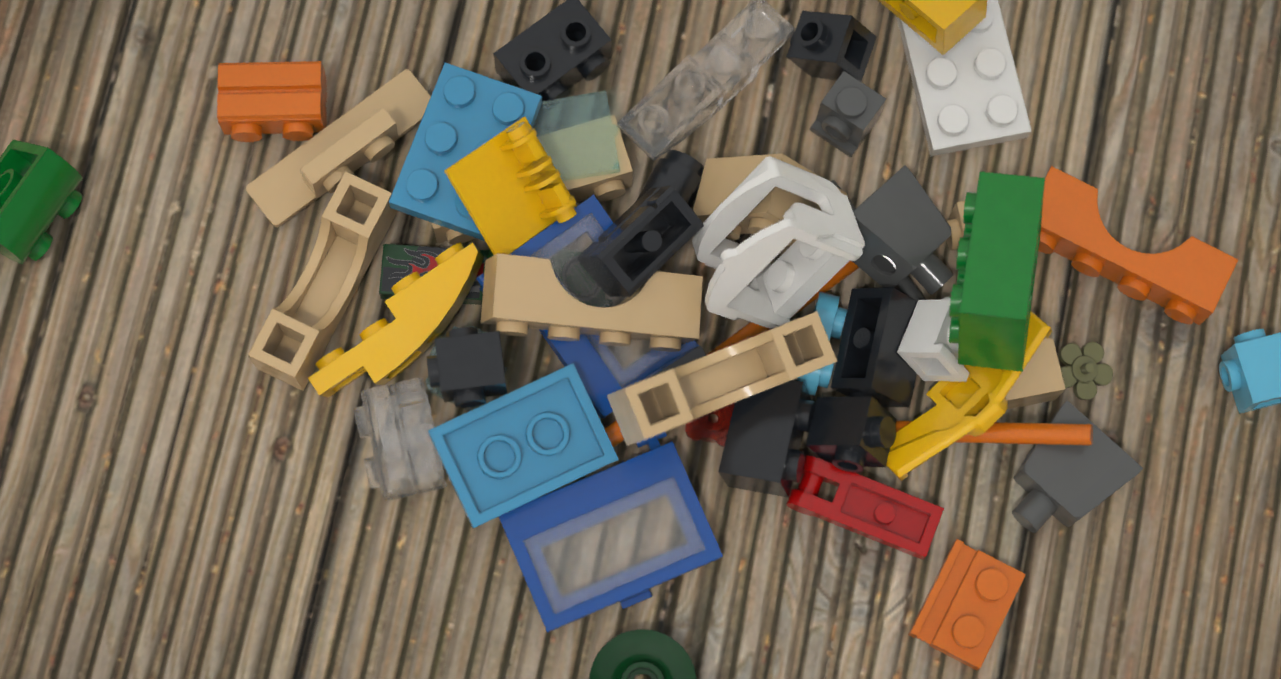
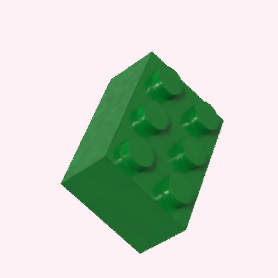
(996, 271)

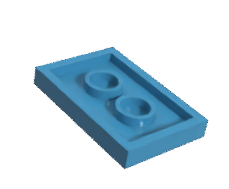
(458, 119)
(522, 445)

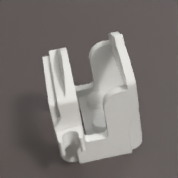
(821, 249)

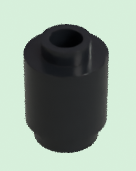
(677, 171)

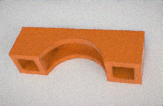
(1180, 280)

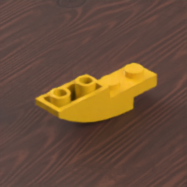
(422, 313)

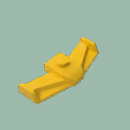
(960, 409)

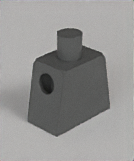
(902, 233)
(1070, 478)

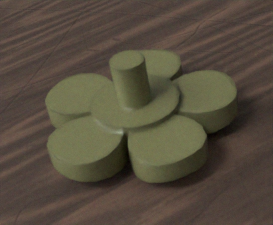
(1082, 369)

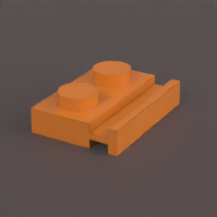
(967, 604)

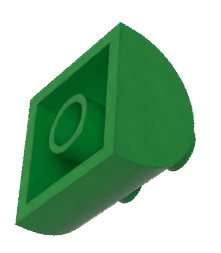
(33, 191)

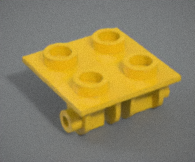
(511, 188)

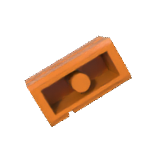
(272, 99)

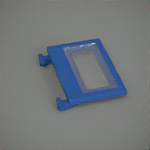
(600, 366)
(611, 536)

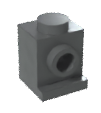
(847, 114)

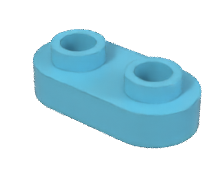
(833, 322)

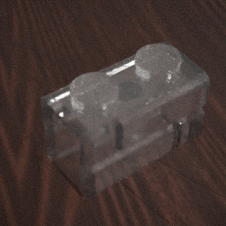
(403, 453)

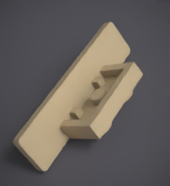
(345, 145)

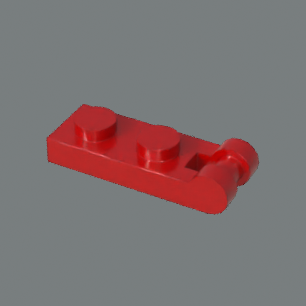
(867, 508)

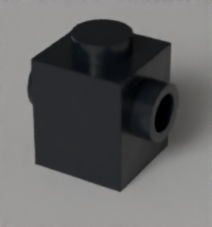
(830, 44)
(468, 367)
(852, 431)

